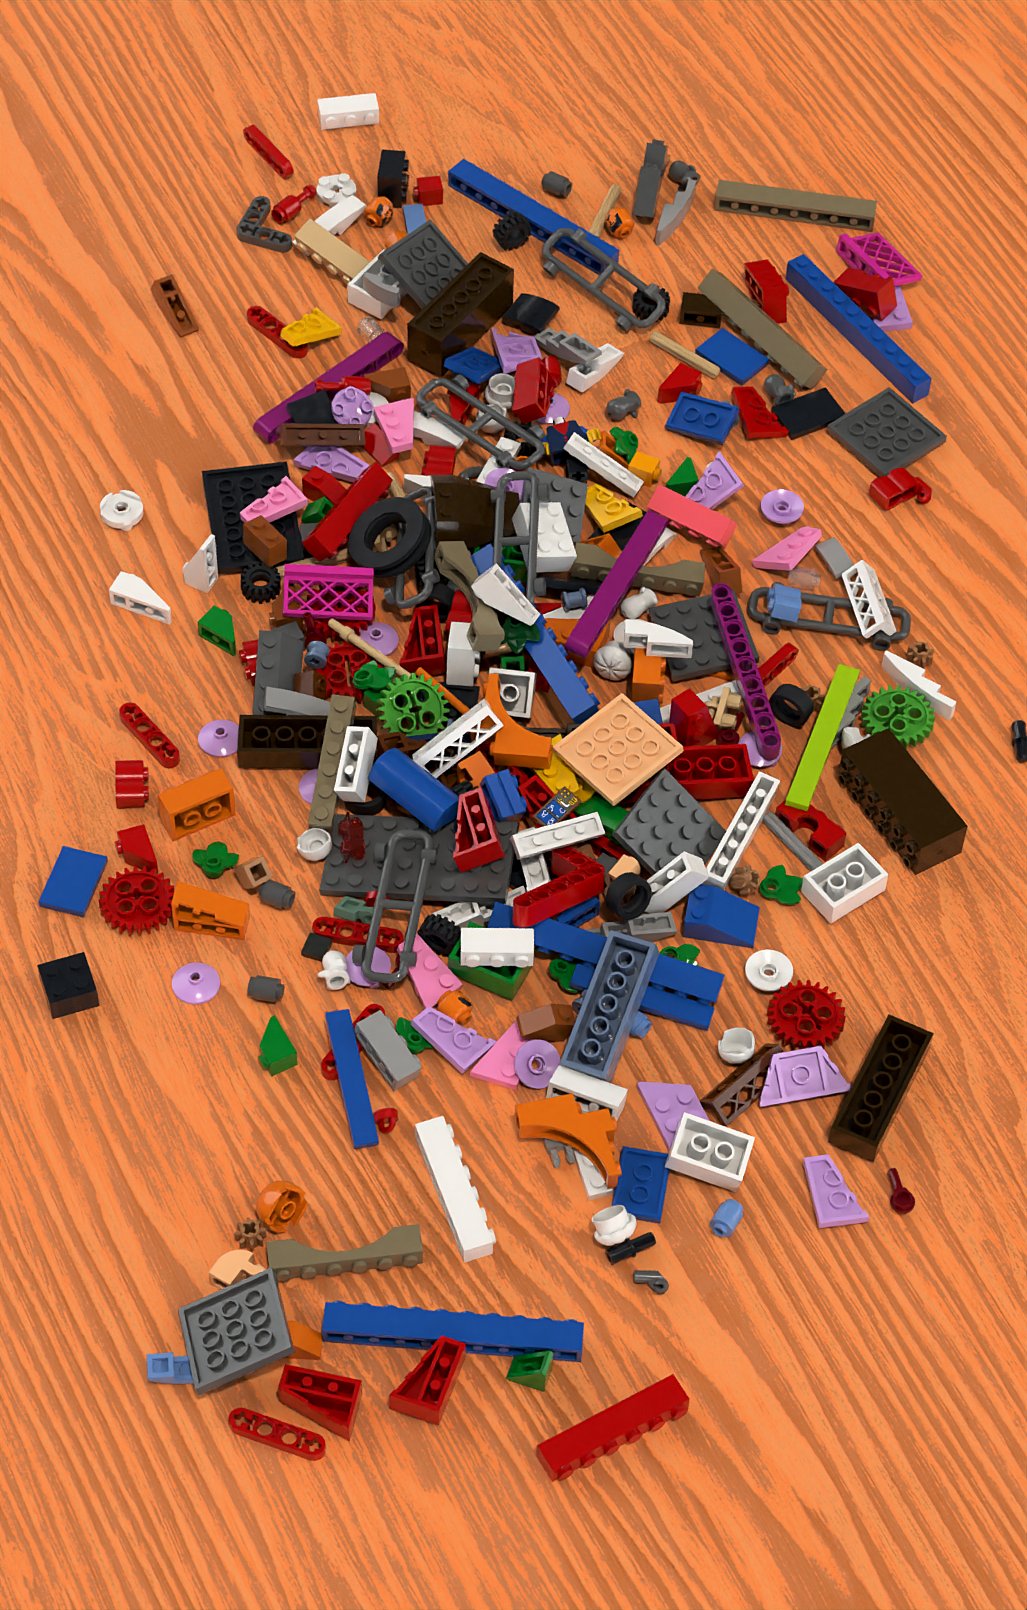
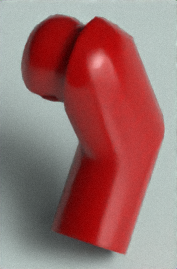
(924, 493)

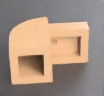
(232, 1268)

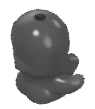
(682, 173)
(778, 390)
(621, 406)

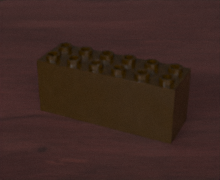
(460, 313)
(902, 801)

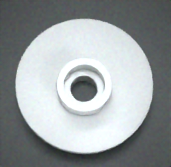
(768, 962)

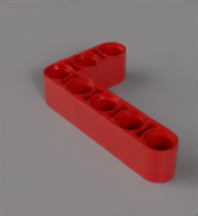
(577, 881)

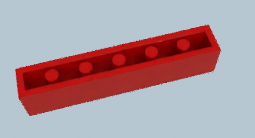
(339, 520)
(613, 1428)

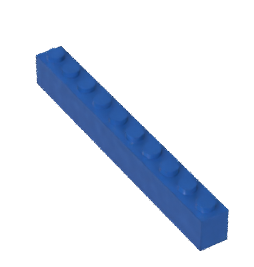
(503, 199)
(858, 328)
(548, 655)
(588, 946)
(422, 1328)

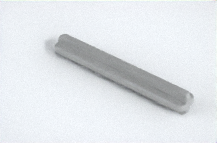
(791, 841)

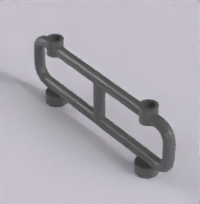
(626, 319)
(459, 386)
(540, 493)
(395, 593)
(881, 640)
(385, 853)

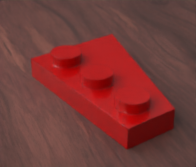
(755, 416)

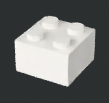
(461, 659)
(517, 691)

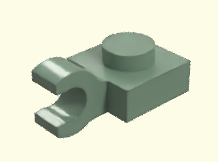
(352, 909)

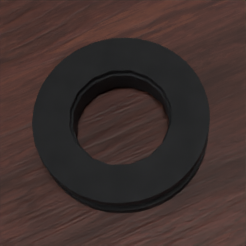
(374, 521)

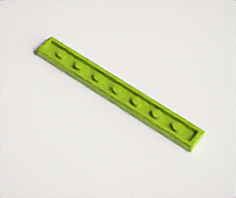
(822, 737)

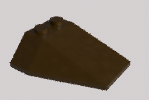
(467, 512)

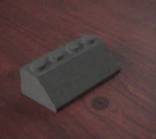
(277, 662)

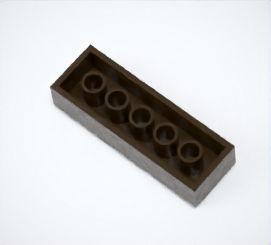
(286, 740)
(880, 1088)

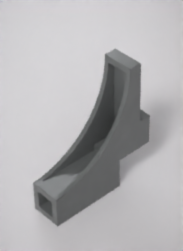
(651, 178)

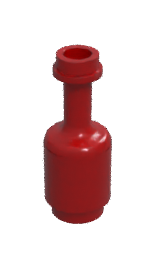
(292, 205)
(358, 382)

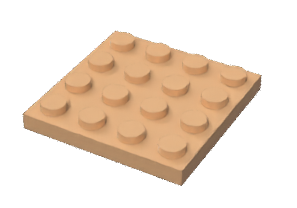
(618, 749)

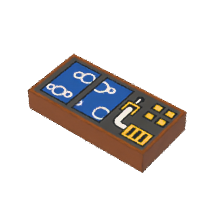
(557, 808)

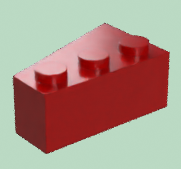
(767, 288)
(870, 293)
(532, 390)
(425, 642)
(692, 720)
(536, 796)
(476, 832)
(430, 1384)
(322, 1397)

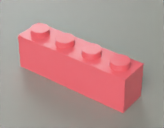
(692, 516)

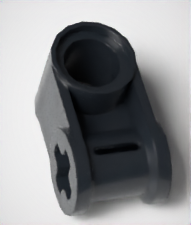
(576, 470)

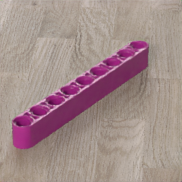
(363, 361)
(616, 584)
(749, 678)

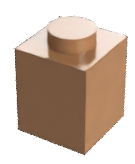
(253, 872)

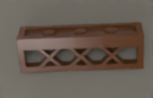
(321, 435)
(736, 1081)

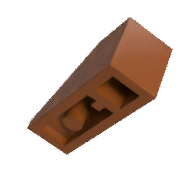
(174, 305)
(722, 568)

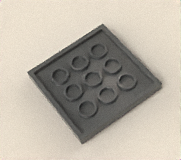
(423, 262)
(886, 433)
(697, 622)
(667, 824)
(235, 1331)

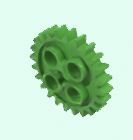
(431, 705)
(899, 711)

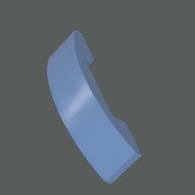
(169, 1369)

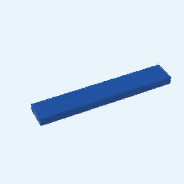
(657, 1002)
(351, 1079)

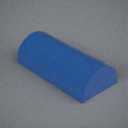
(414, 789)

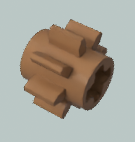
(920, 654)
(815, 696)
(745, 880)
(250, 1234)

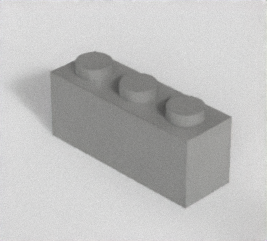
(387, 1050)

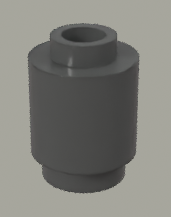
(556, 184)
(277, 894)
(265, 988)

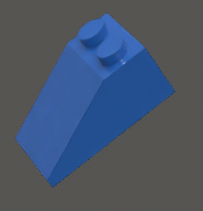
(720, 917)

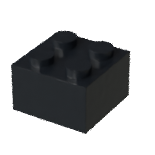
(393, 176)
(68, 985)

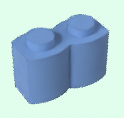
(784, 602)

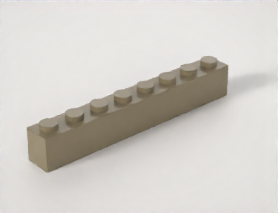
(795, 205)
(762, 329)

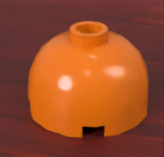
(280, 1205)

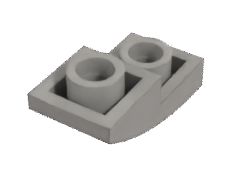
(382, 292)
(834, 556)

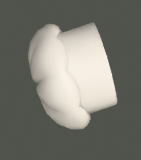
(501, 390)
(613, 661)
(613, 1225)

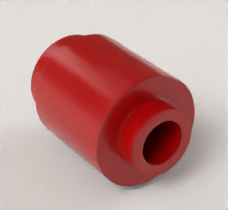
(554, 367)

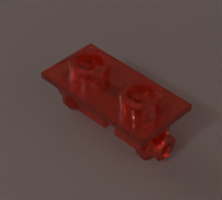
(350, 830)

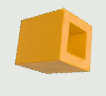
(645, 468)

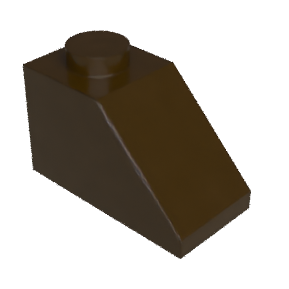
(699, 311)

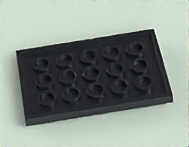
(229, 493)

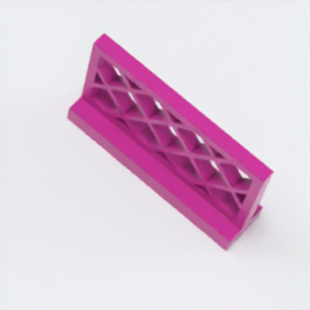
(860, 258)
(328, 578)

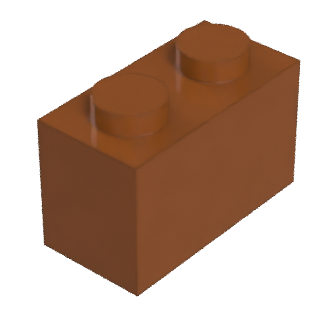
(265, 541)

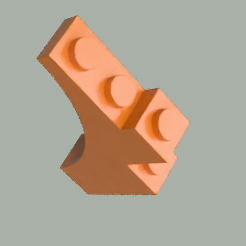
(512, 743)
(563, 1121)

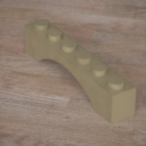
(456, 564)
(681, 577)
(325, 799)
(396, 1248)

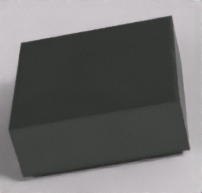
(316, 946)

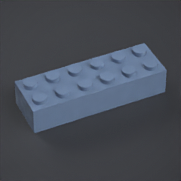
(610, 1006)

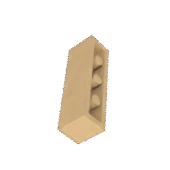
(330, 251)

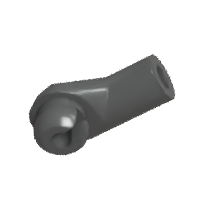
(471, 472)
(653, 1279)

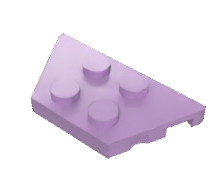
(514, 349)
(801, 1076)
(667, 1104)

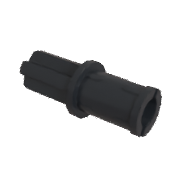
(1020, 740)
(630, 1247)

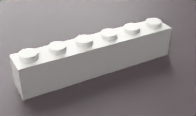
(741, 830)
(454, 1189)

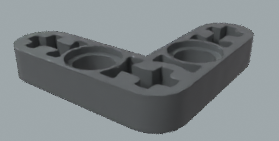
(251, 231)

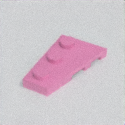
(397, 423)
(277, 503)
(788, 551)
(430, 974)
(498, 1062)

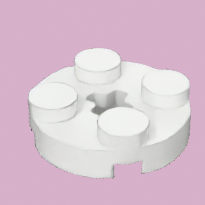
(328, 185)
(121, 519)

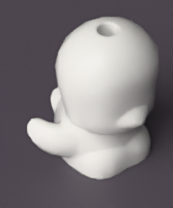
(636, 604)
(335, 970)

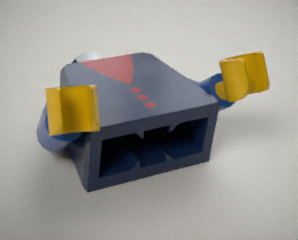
(558, 436)

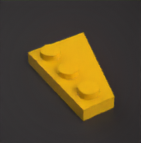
(310, 328)
(608, 510)
(559, 773)

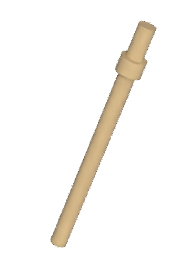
(348, 634)

